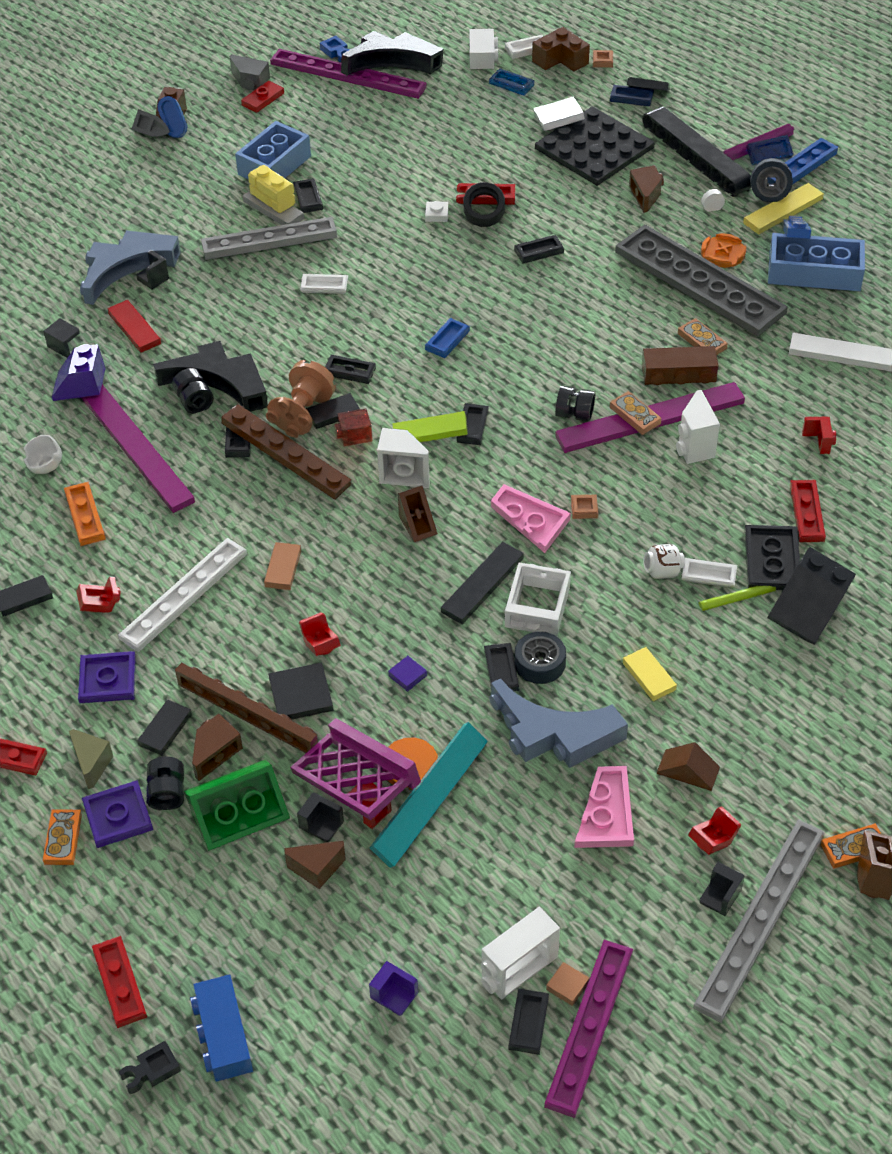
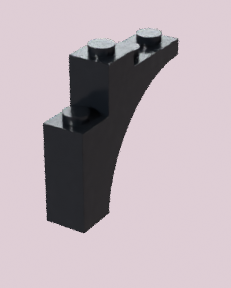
(402, 52)
(232, 376)

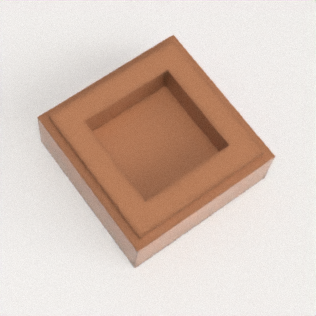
(602, 58)
(584, 506)
(567, 983)

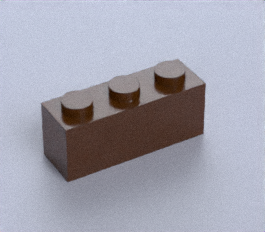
(679, 365)

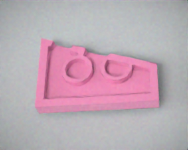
(530, 516)
(608, 811)

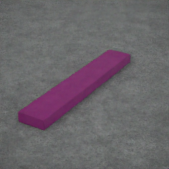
(588, 1029)

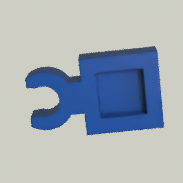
(334, 47)

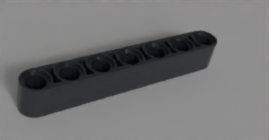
(697, 150)

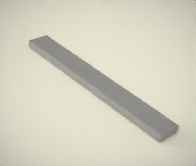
(758, 921)

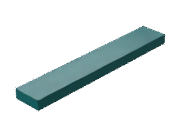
(428, 795)

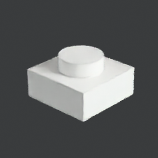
(436, 211)

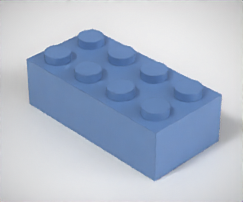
(817, 262)

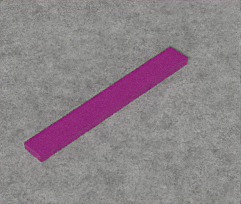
(332, 70)
(670, 411)
(139, 450)

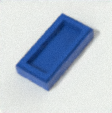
(447, 338)

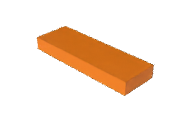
(84, 513)

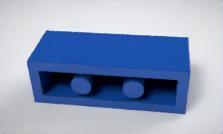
(221, 1028)

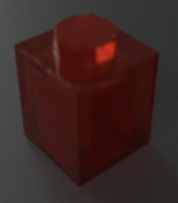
(354, 427)

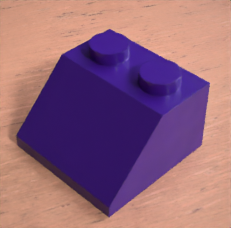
(80, 374)

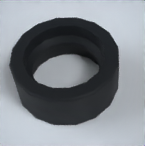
(484, 220)

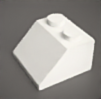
(698, 430)
(402, 459)

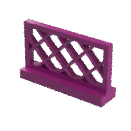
(370, 755)

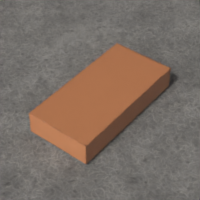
(282, 566)

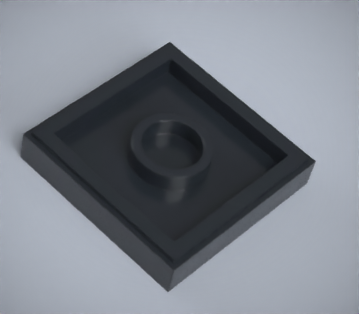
(301, 691)

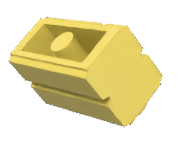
(271, 188)

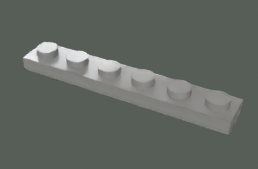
(268, 238)

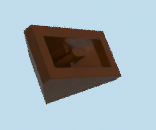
(416, 514)
(689, 765)
(315, 861)

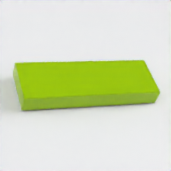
(435, 427)

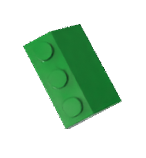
(237, 804)

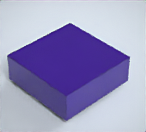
(407, 673)

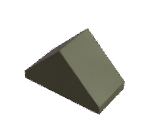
(92, 755)

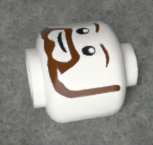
(663, 561)

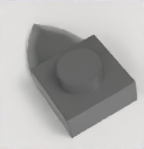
(149, 124)

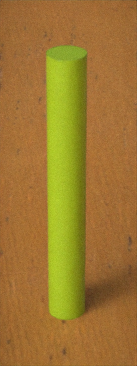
(735, 597)

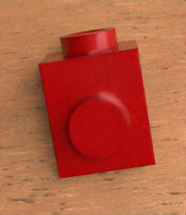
(822, 429)
(98, 598)
(318, 635)
(716, 832)

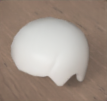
(42, 454)

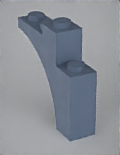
(115, 261)
(569, 734)

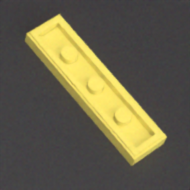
(777, 211)

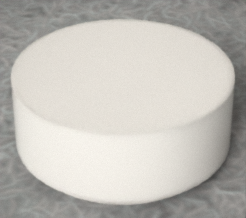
(712, 200)

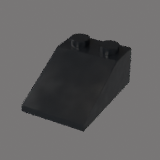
(811, 595)

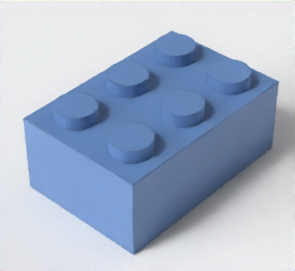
(276, 147)

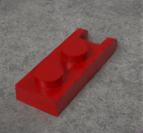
(507, 189)

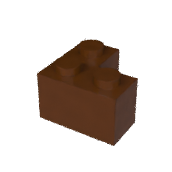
(560, 47)

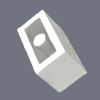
(483, 48)

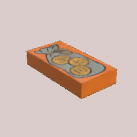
(62, 837)
(845, 847)

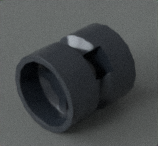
(192, 391)
(583, 406)
(165, 783)

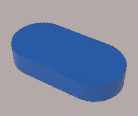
(172, 116)

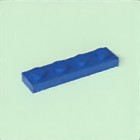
(809, 159)
(796, 227)

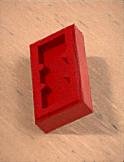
(262, 96)

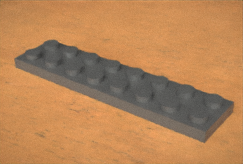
(701, 280)

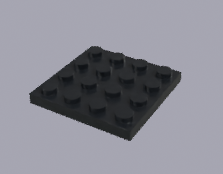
(595, 146)

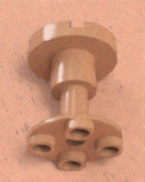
(309, 384)

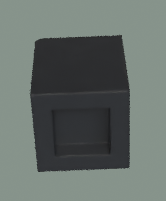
(155, 273)
(59, 335)
(320, 817)
(723, 889)

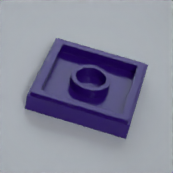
(107, 677)
(117, 814)

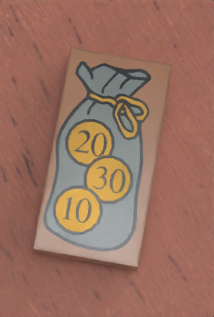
(700, 335)
(635, 412)

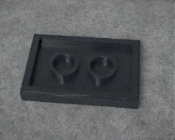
(771, 554)

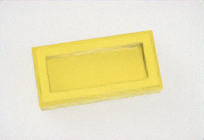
(649, 674)

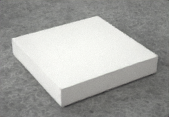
(559, 114)

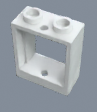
(532, 618)
(519, 953)

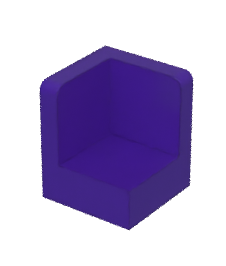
(393, 988)

